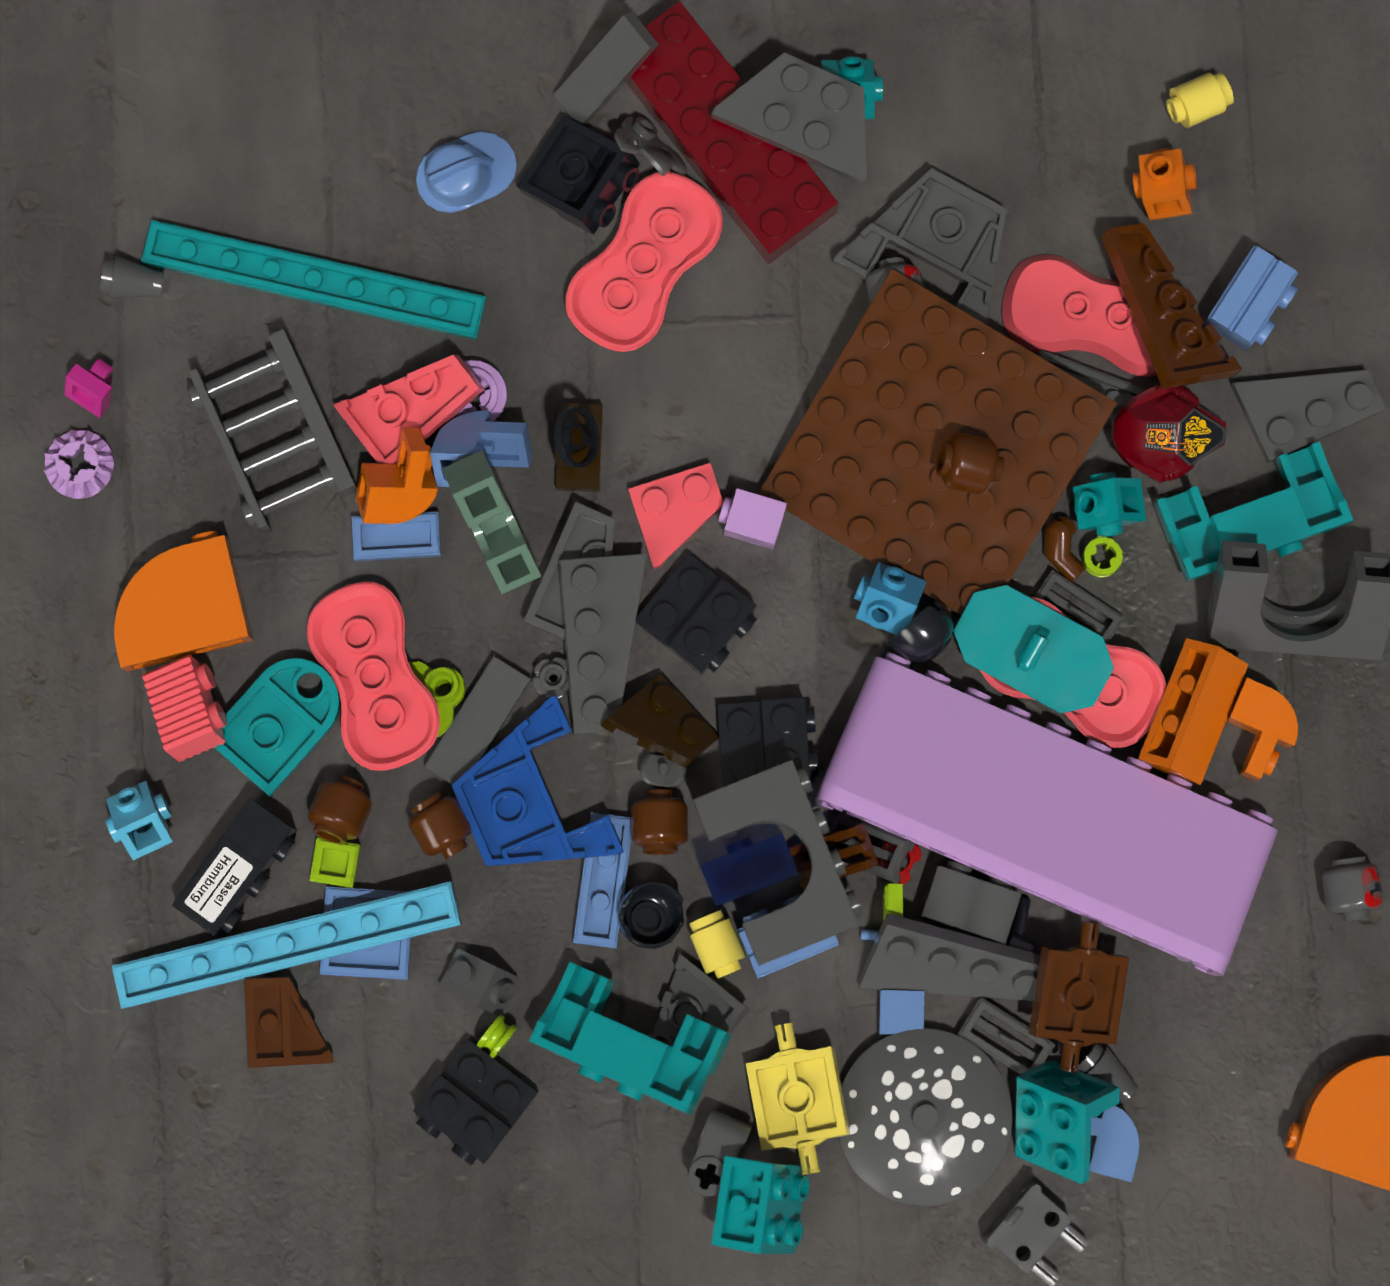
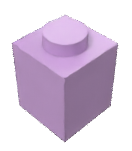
(752, 518)

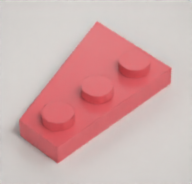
(419, 400)

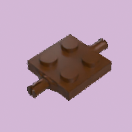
(1079, 995)

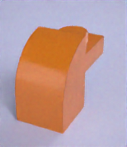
(401, 489)
(1271, 721)

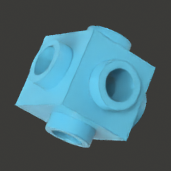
(139, 820)

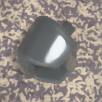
(661, 772)

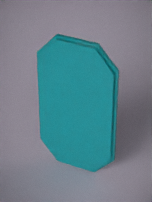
(1033, 649)

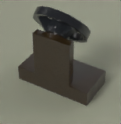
(578, 447)

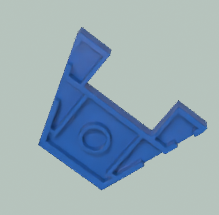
(512, 808)

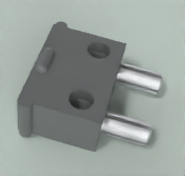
(1024, 1225)

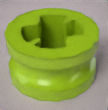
(1113, 564)
(497, 1036)

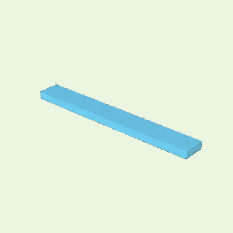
(287, 945)

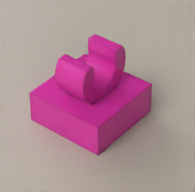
(90, 388)

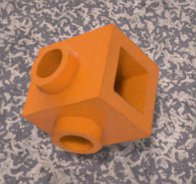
(1165, 183)

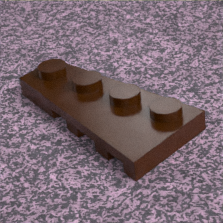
(1164, 312)

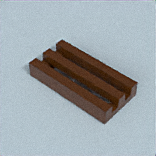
(864, 846)

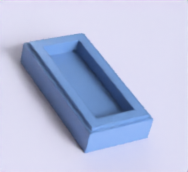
(397, 541)

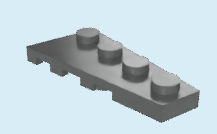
(946, 962)

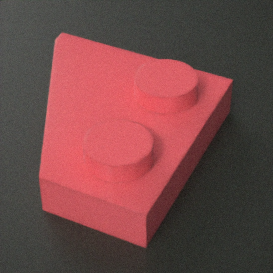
(674, 509)

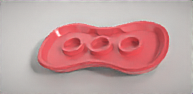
(626, 288)
(1065, 308)
(1124, 705)
(384, 706)

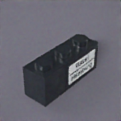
(236, 869)

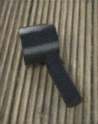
(1017, 939)

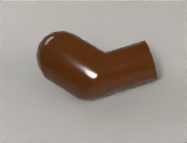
(1058, 547)

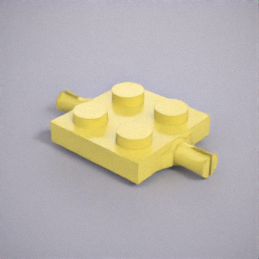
(797, 1098)

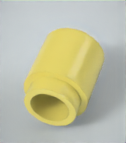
(1199, 99)
(717, 944)

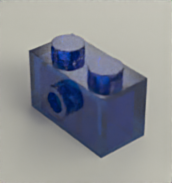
(748, 869)

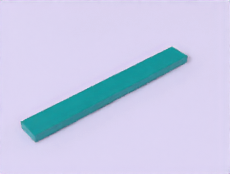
(314, 280)

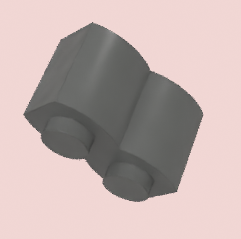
(970, 903)

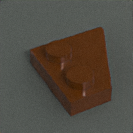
(280, 1026)

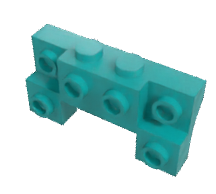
(1280, 520)
(607, 1048)

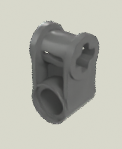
(719, 1138)

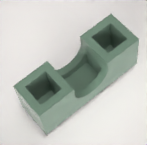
(491, 522)

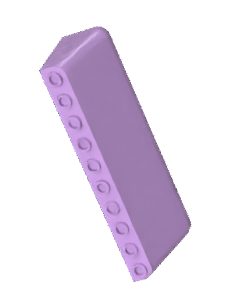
(1049, 813)

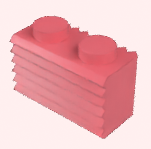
(185, 707)

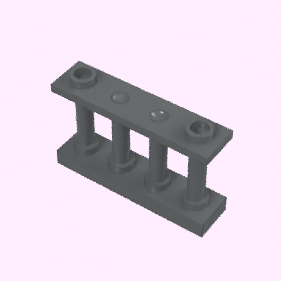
(313, 437)

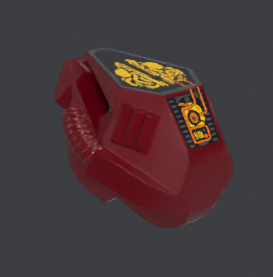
(1166, 432)

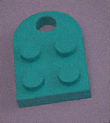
(276, 726)

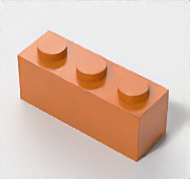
(1193, 711)

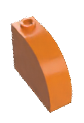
(182, 605)
(1348, 1123)

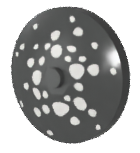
(925, 1117)

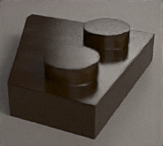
(663, 723)

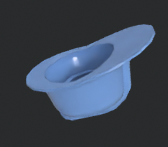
(466, 172)

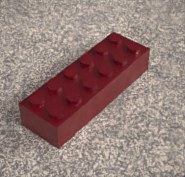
(760, 186)

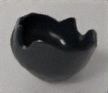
(925, 635)
(651, 914)

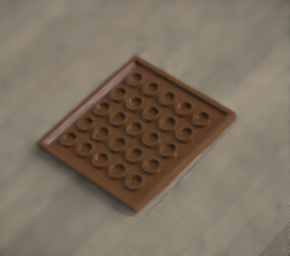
(875, 429)

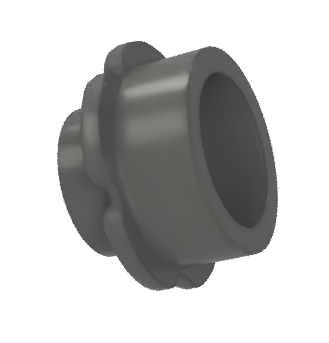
(542, 673)

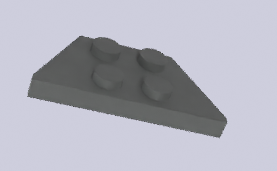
(803, 114)

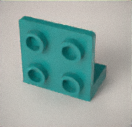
(1056, 1117)
(760, 1206)

